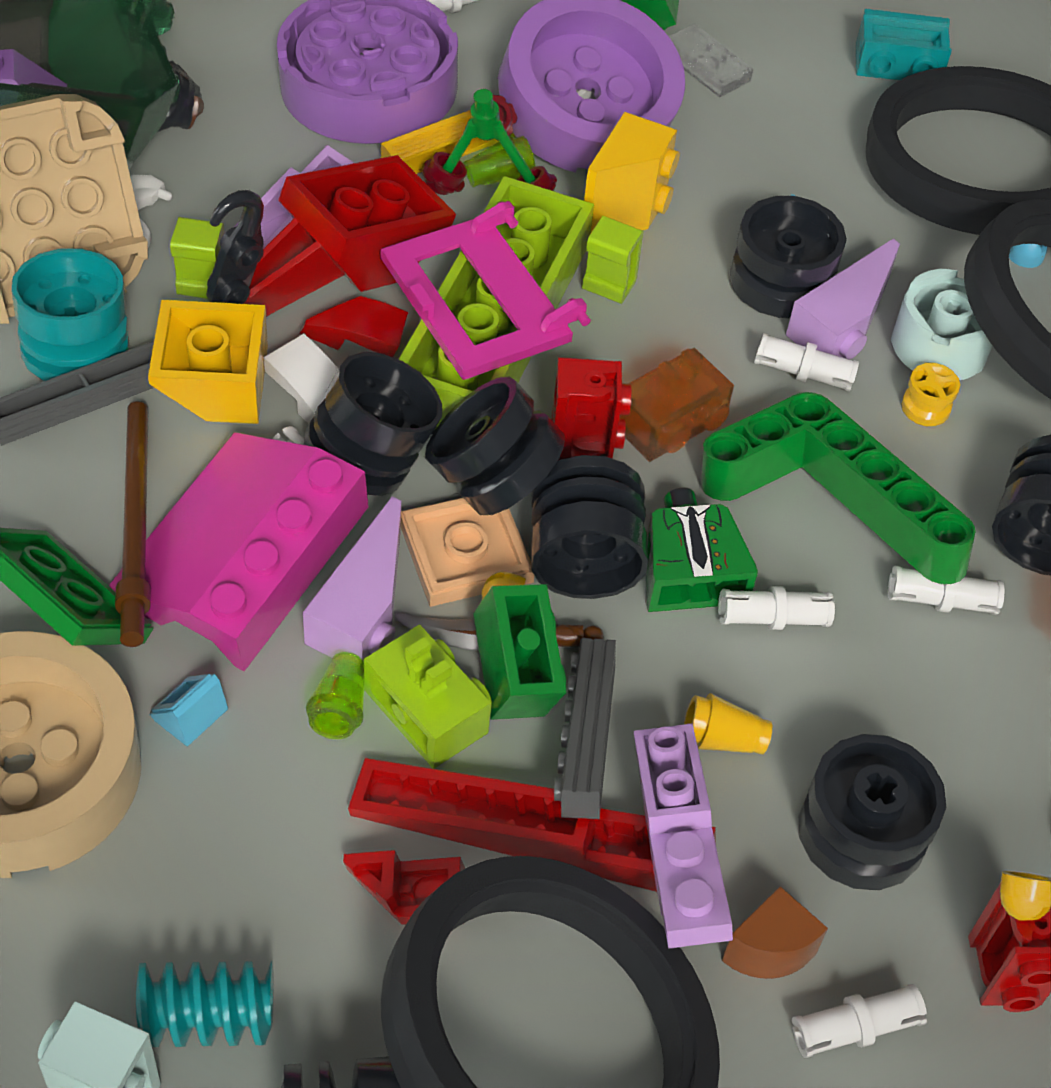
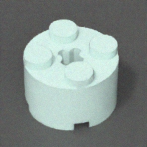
(940, 326)

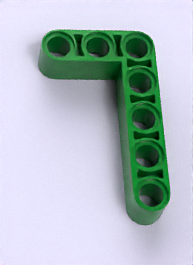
(853, 467)

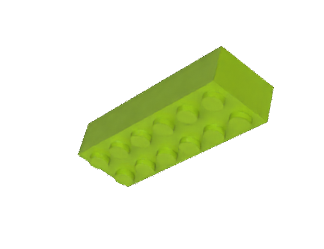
(549, 244)

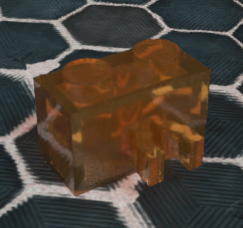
(676, 404)

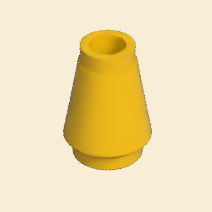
(726, 726)

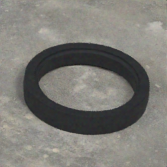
(942, 89)
(995, 299)
(570, 896)

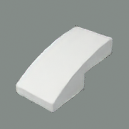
(302, 372)

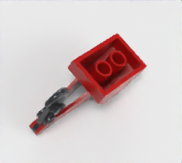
(335, 231)

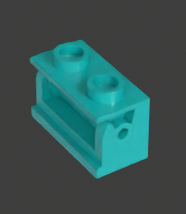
(901, 44)

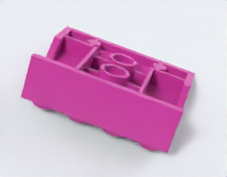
(250, 540)

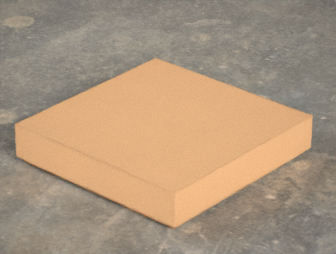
(461, 549)

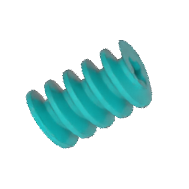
(205, 1004)

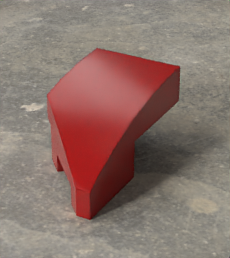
(361, 321)
(397, 883)

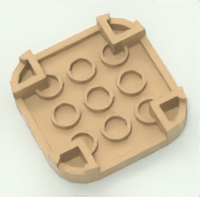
(64, 188)

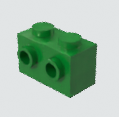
(519, 651)

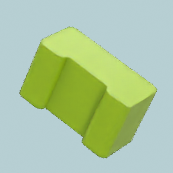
(195, 252)
(612, 259)

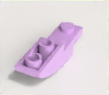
(681, 837)

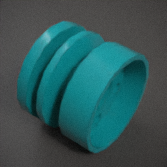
(69, 311)

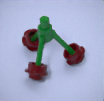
(489, 119)

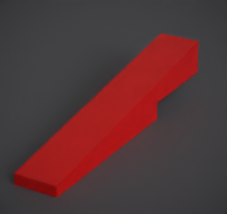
(504, 819)

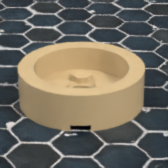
(85, 746)

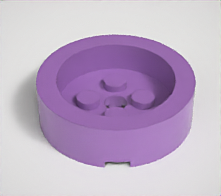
(587, 47)
(369, 96)

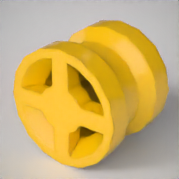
(930, 394)

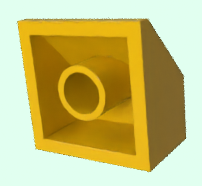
(633, 172)
(211, 358)

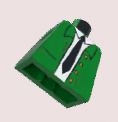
(694, 554)

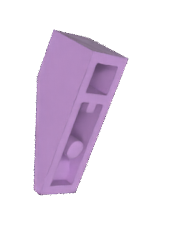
(842, 308)
(358, 599)

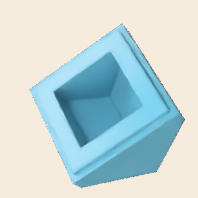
(191, 707)

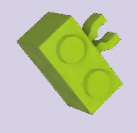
(427, 695)

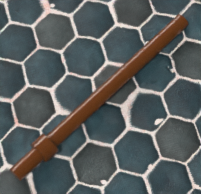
(133, 591)

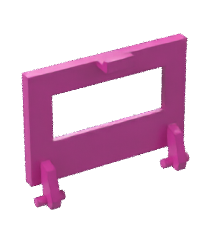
(516, 291)

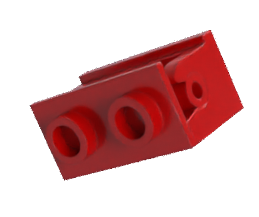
(589, 406)
(1012, 957)

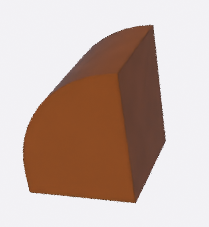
(775, 939)

